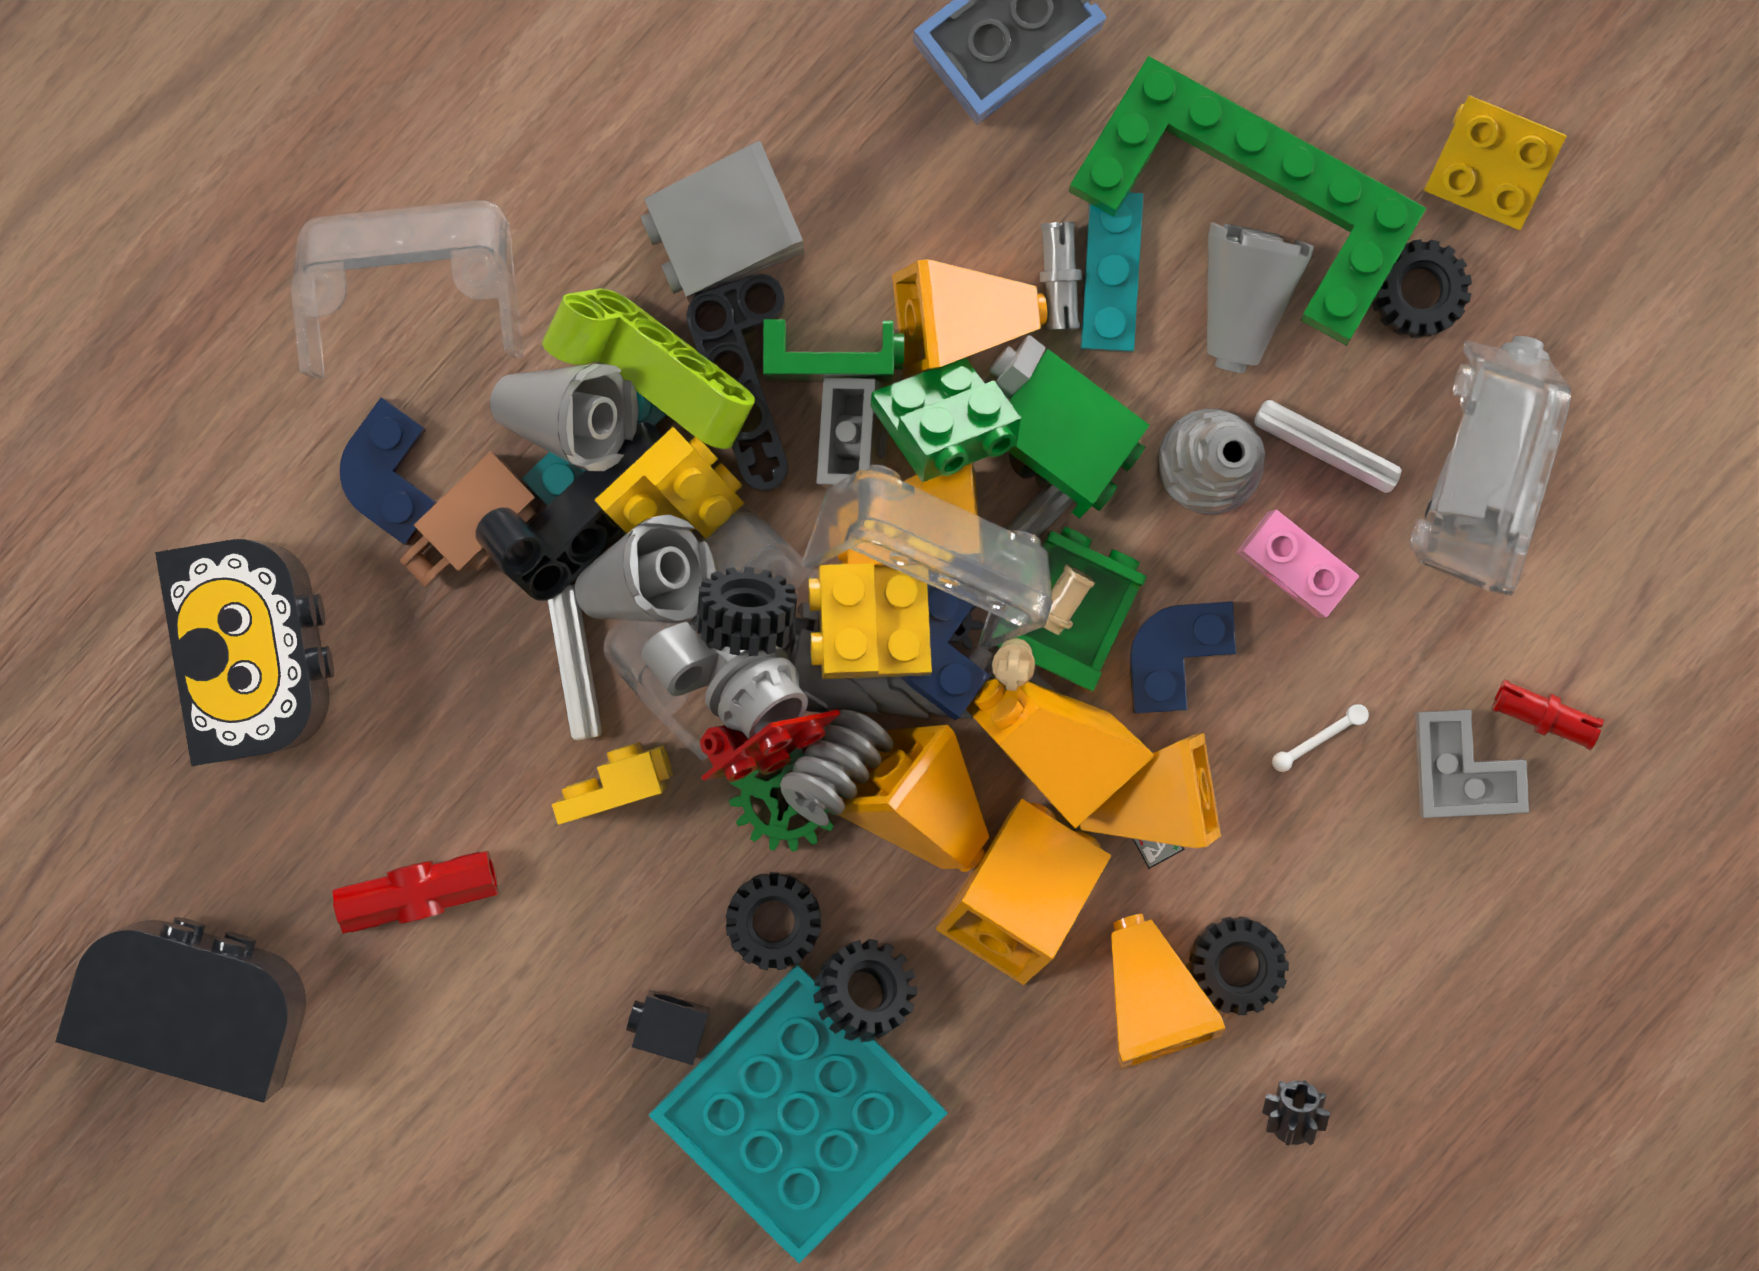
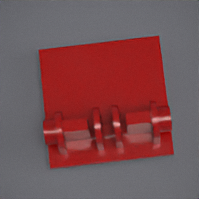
(767, 750)

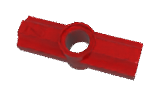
(415, 892)

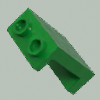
(814, 366)
(1075, 433)
(1084, 647)

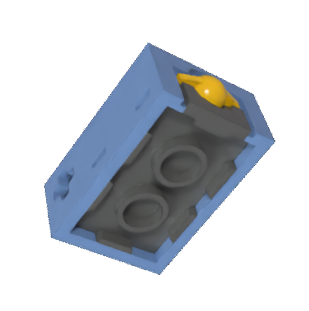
(1002, 46)

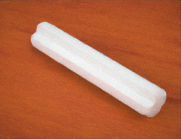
(1327, 446)
(575, 665)

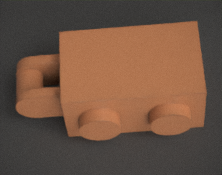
(454, 519)

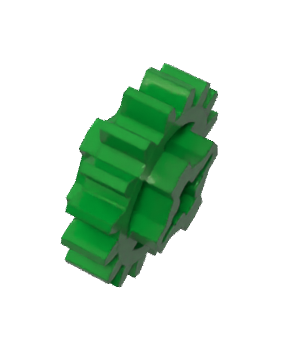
(777, 827)

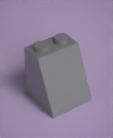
(722, 223)

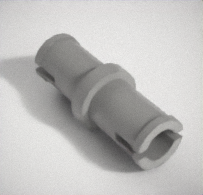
(1060, 275)

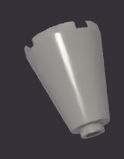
(1248, 291)
(570, 412)
(647, 574)

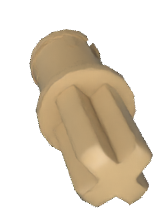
(1014, 663)

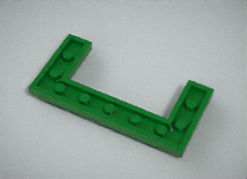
(1171, 102)

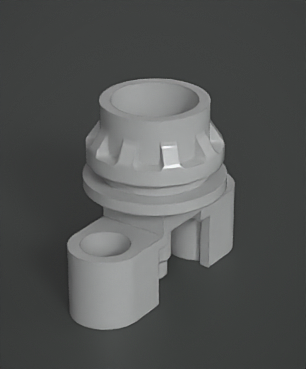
(741, 689)

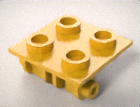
(1494, 162)

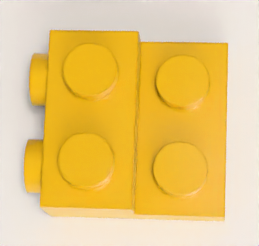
(674, 481)
(869, 622)
(624, 779)

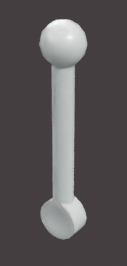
(1355, 715)

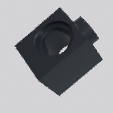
(668, 1026)

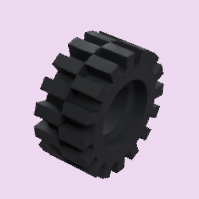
(1452, 296)
(746, 611)
(773, 953)
(1270, 970)
(889, 974)

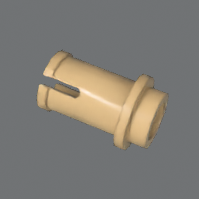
(1066, 598)

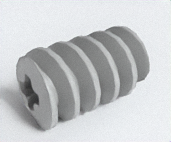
(832, 764)

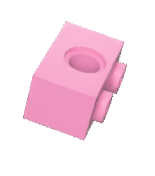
(1297, 564)

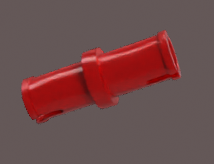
(1547, 714)

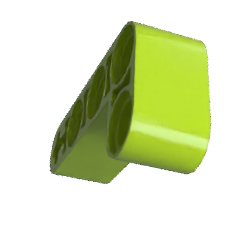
(660, 365)

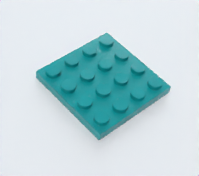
(797, 1116)

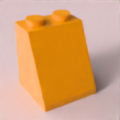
(1060, 744)
(1024, 892)

